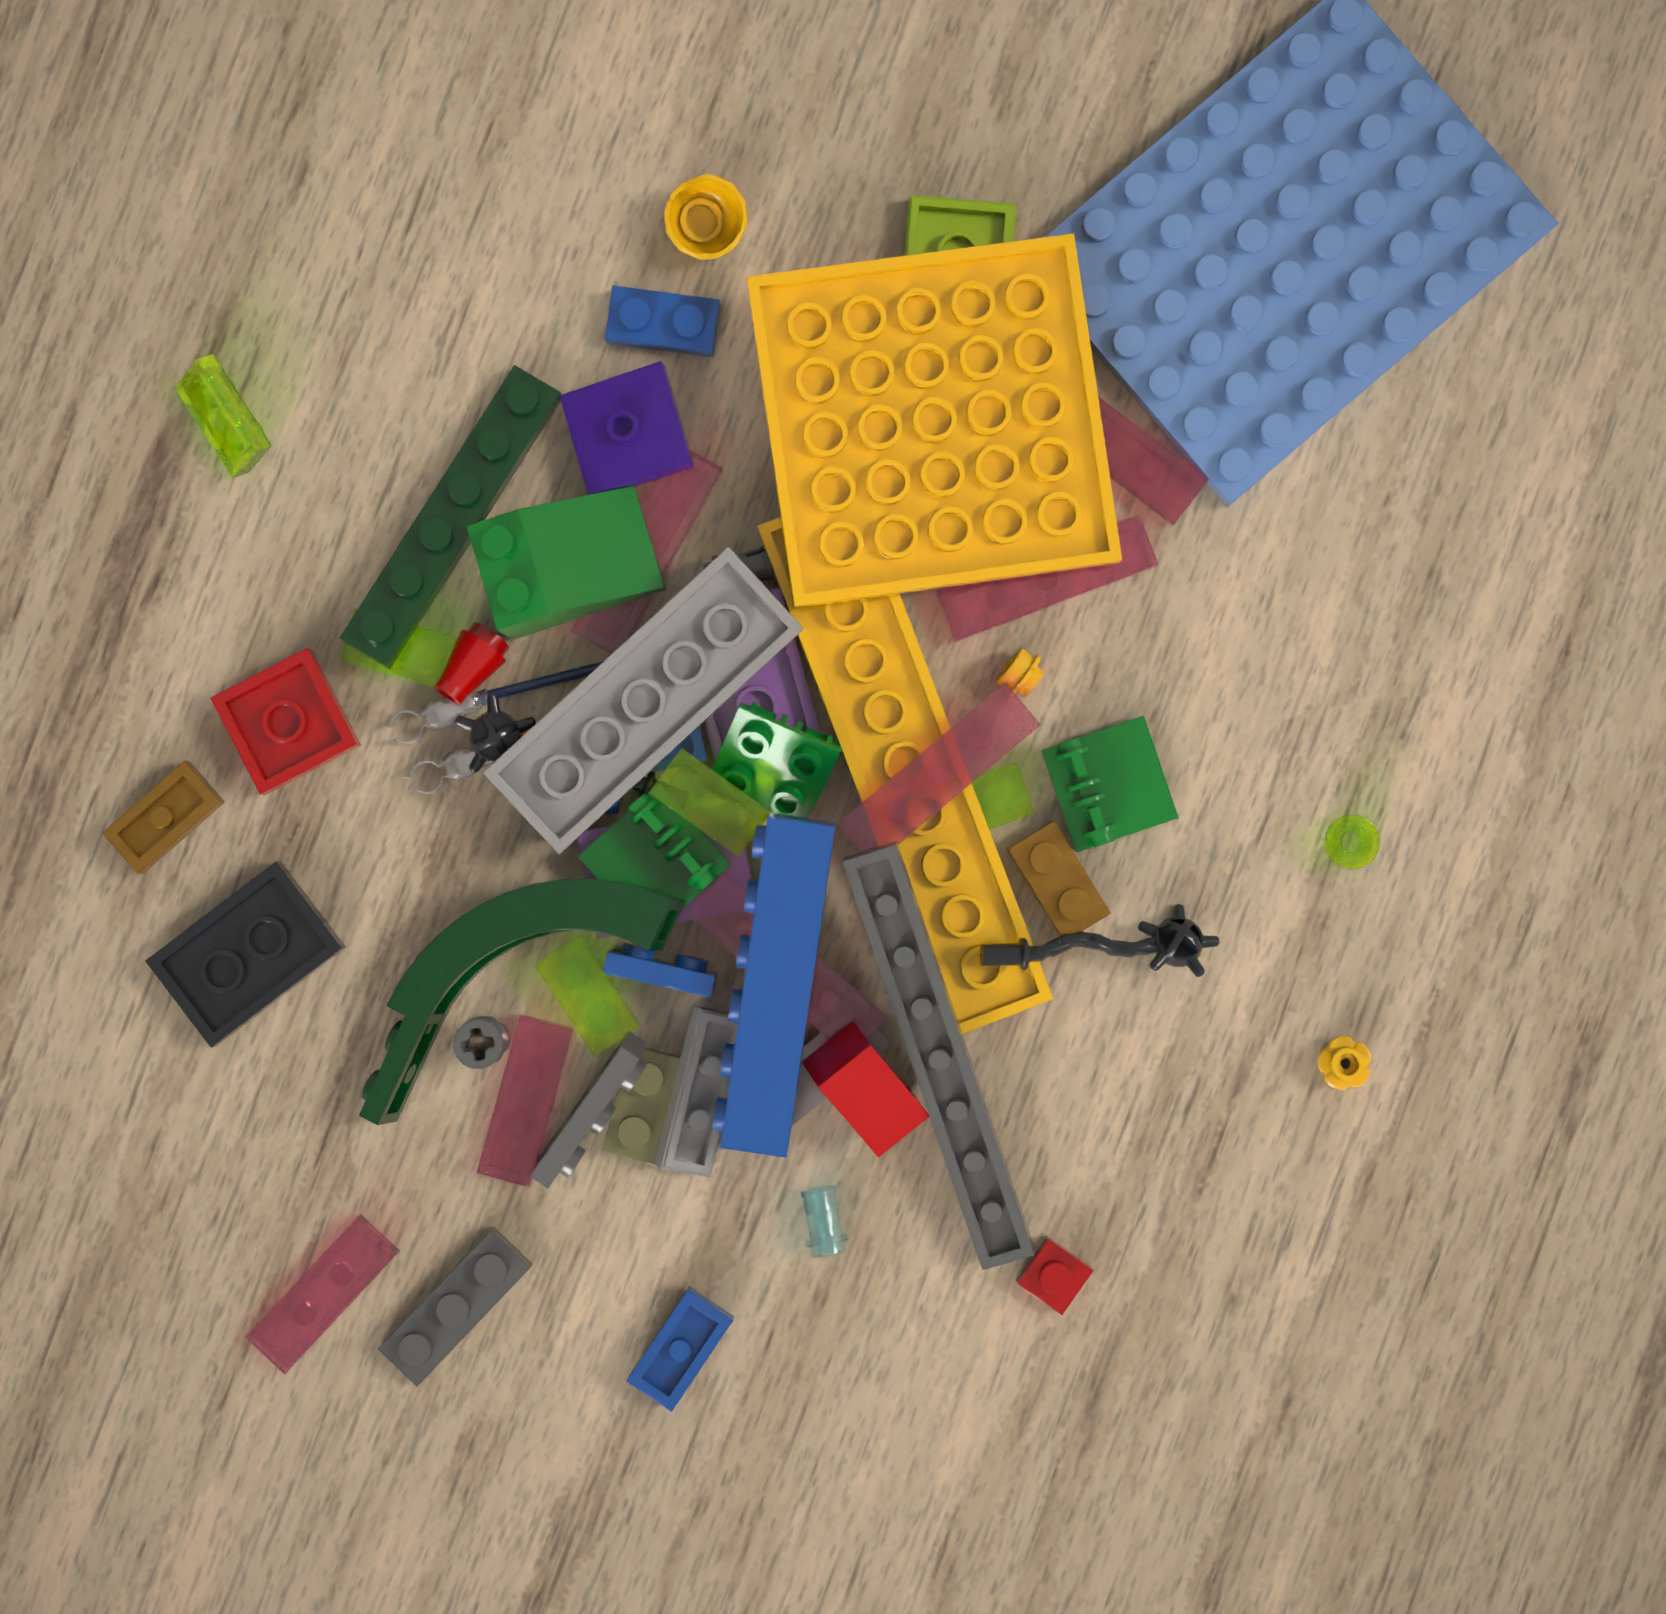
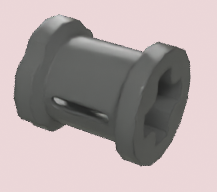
(474, 1056)

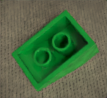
(565, 560)

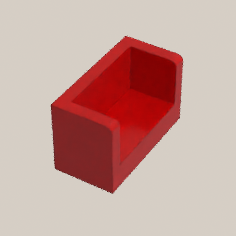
(865, 1089)

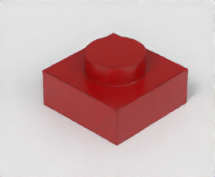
(1054, 1275)

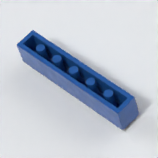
(776, 984)

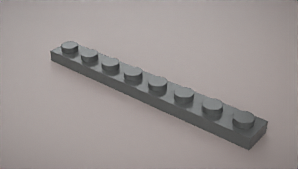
(939, 1055)

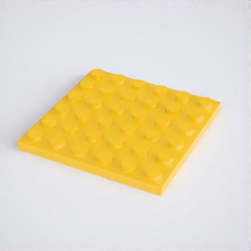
(933, 420)

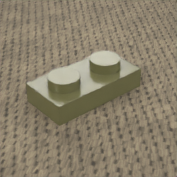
(641, 1112)

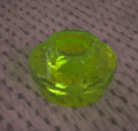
(1368, 841)

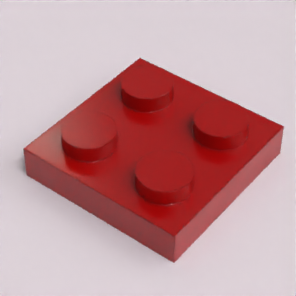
(285, 721)

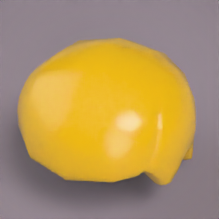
(705, 217)

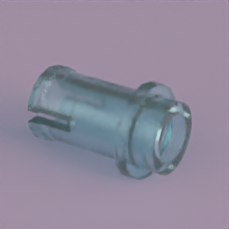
(823, 1221)

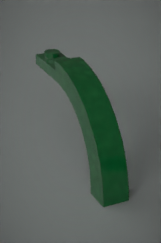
(480, 937)

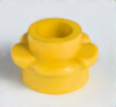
(1021, 672)
(1330, 1059)

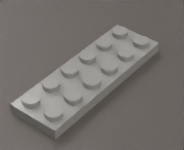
(643, 700)

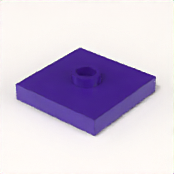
(627, 429)

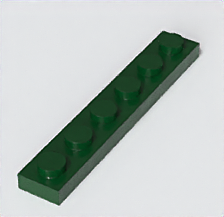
(440, 531)

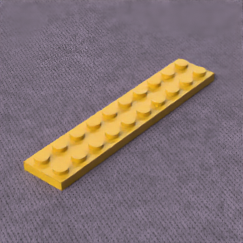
(884, 718)

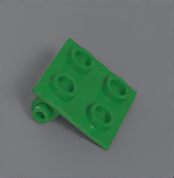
(775, 761)
(1109, 784)
(656, 851)

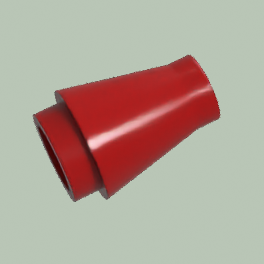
(471, 662)

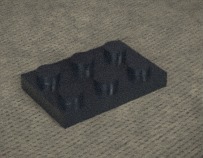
(245, 954)

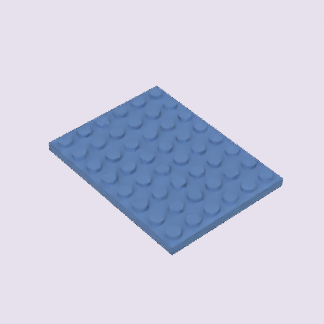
(1293, 242)

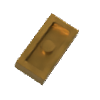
(163, 817)
(1058, 880)

